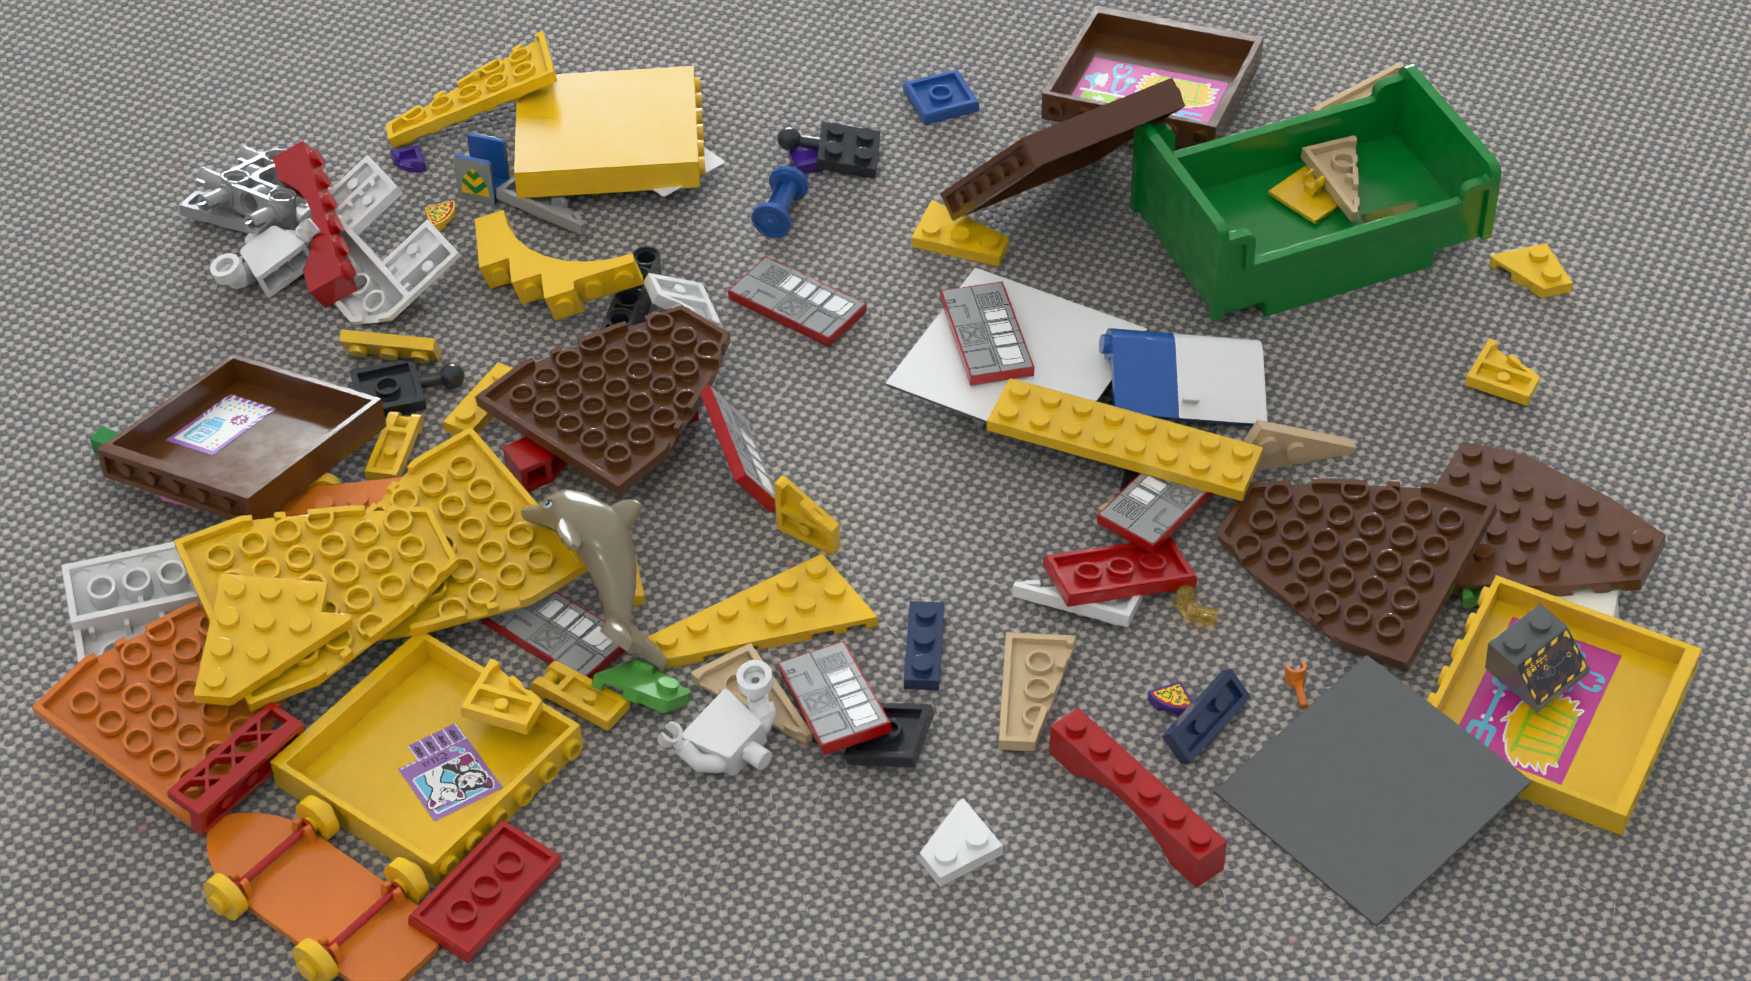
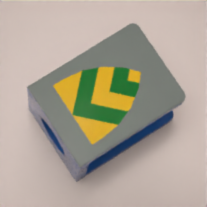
(483, 170)

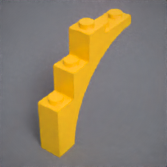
(536, 276)

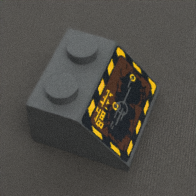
(1536, 658)

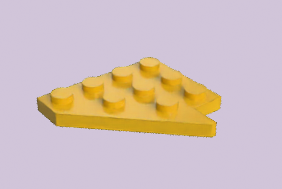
(260, 632)

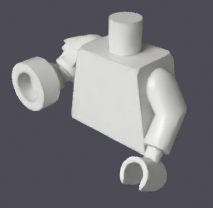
(269, 257)
(727, 731)

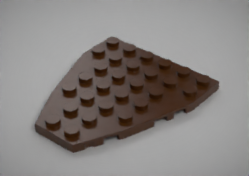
(616, 396)
(1549, 527)
(1359, 556)

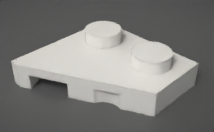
(672, 292)
(959, 845)

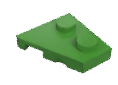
(644, 685)

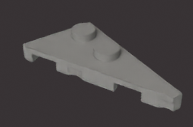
(550, 208)

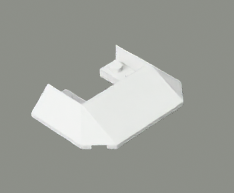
(391, 283)

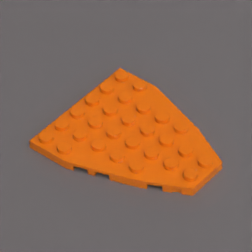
(140, 708)

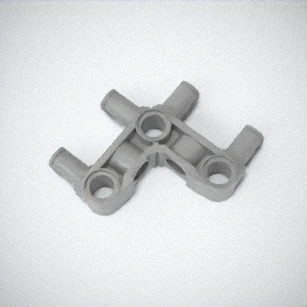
(251, 190)

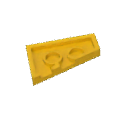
(959, 238)

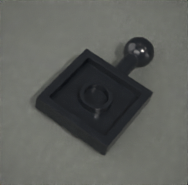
(839, 147)
(401, 386)
(902, 745)

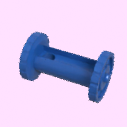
(773, 217)

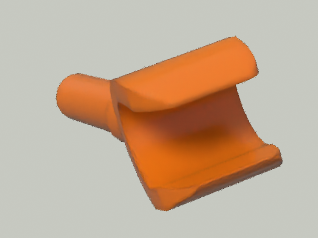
(1297, 679)

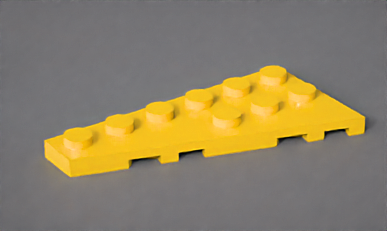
(480, 91)
(769, 615)

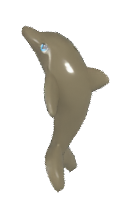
(606, 548)

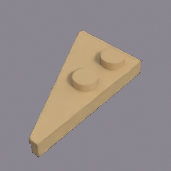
(1338, 164)
(1293, 445)

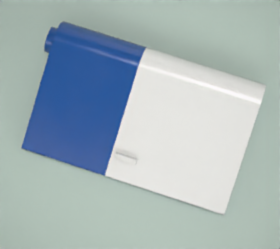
(1187, 376)

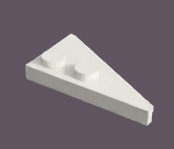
(1114, 611)

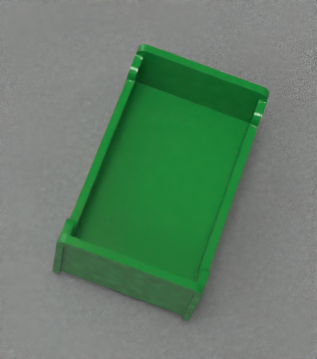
(1251, 249)

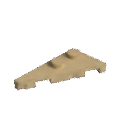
(722, 674)

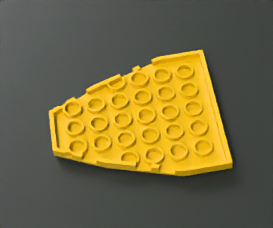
(499, 554)
(373, 563)

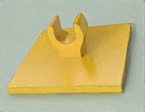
(1305, 195)

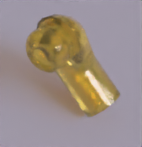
(1190, 608)

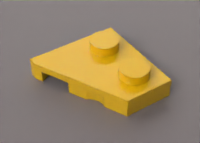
(1534, 268)
(1502, 375)
(804, 518)
(502, 701)

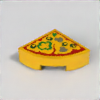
(441, 214)

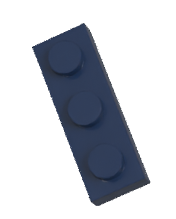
(924, 645)
(1206, 716)

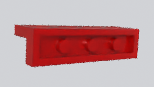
(244, 777)

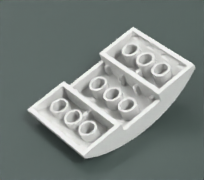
(122, 594)

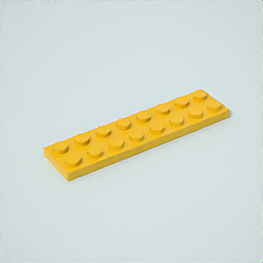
(1125, 439)

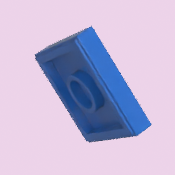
(940, 97)

